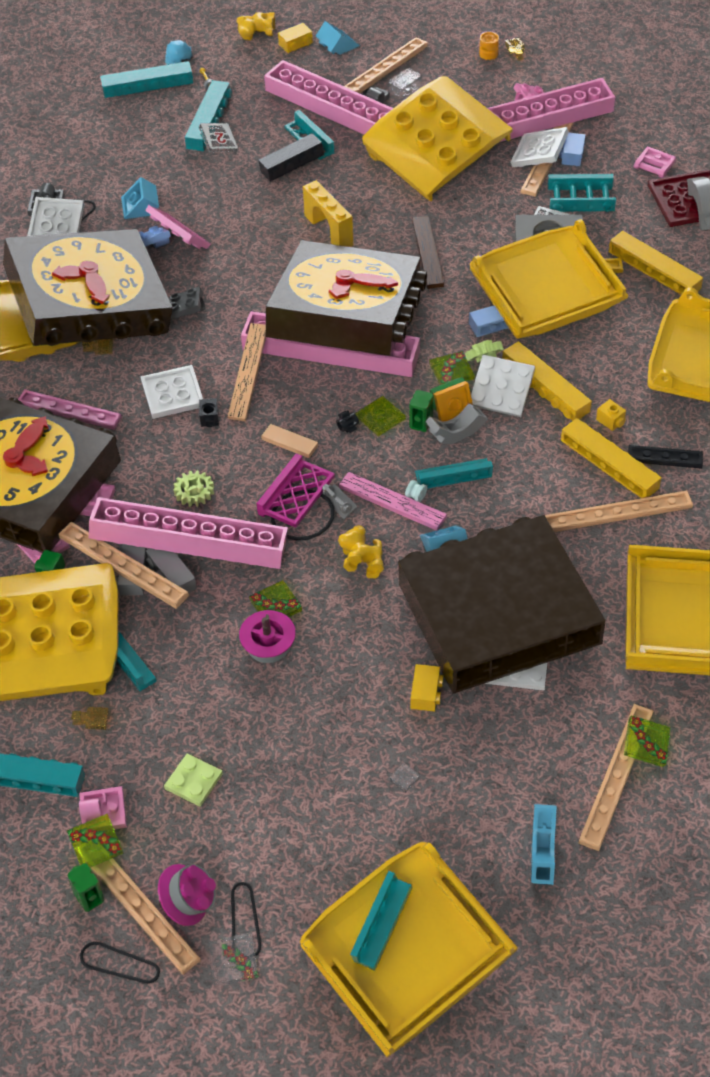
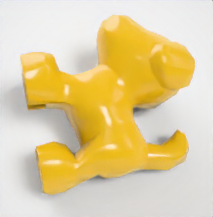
(258, 22)
(354, 546)

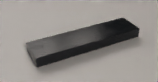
(667, 456)

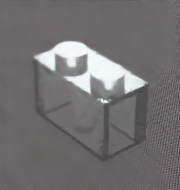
(405, 84)

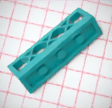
(307, 127)
(455, 473)
(133, 665)
(381, 921)

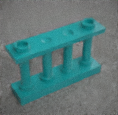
(581, 182)

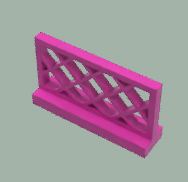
(282, 486)

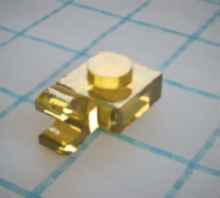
(515, 46)
(99, 346)
(93, 719)

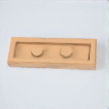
(289, 440)

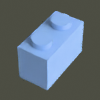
(573, 149)
(486, 321)

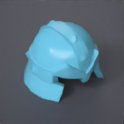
(177, 51)

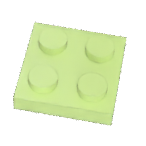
(193, 780)

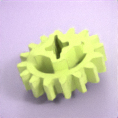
(484, 348)
(193, 488)

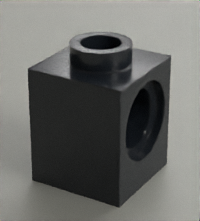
(208, 412)

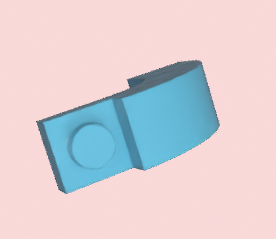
(543, 844)

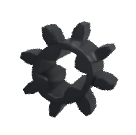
(347, 421)

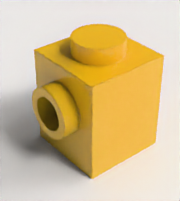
(611, 415)

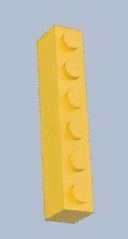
(654, 263)
(550, 383)
(610, 459)

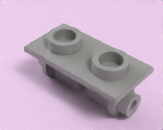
(342, 503)

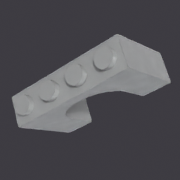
(533, 224)

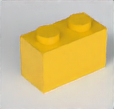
(295, 37)
(425, 687)

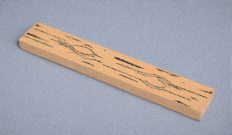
(247, 372)

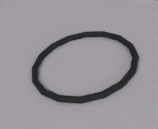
(315, 534)

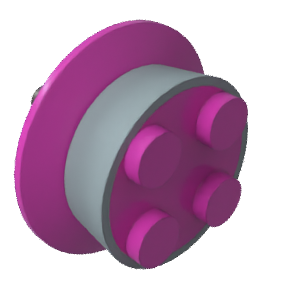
(267, 635)
(186, 893)

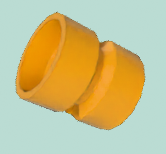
(489, 45)

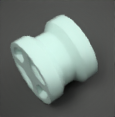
(416, 491)

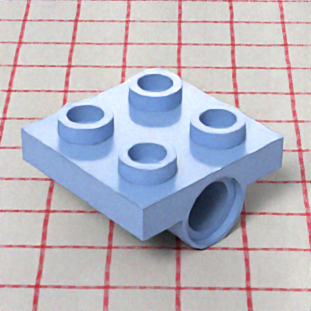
(156, 235)

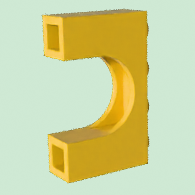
(321, 205)

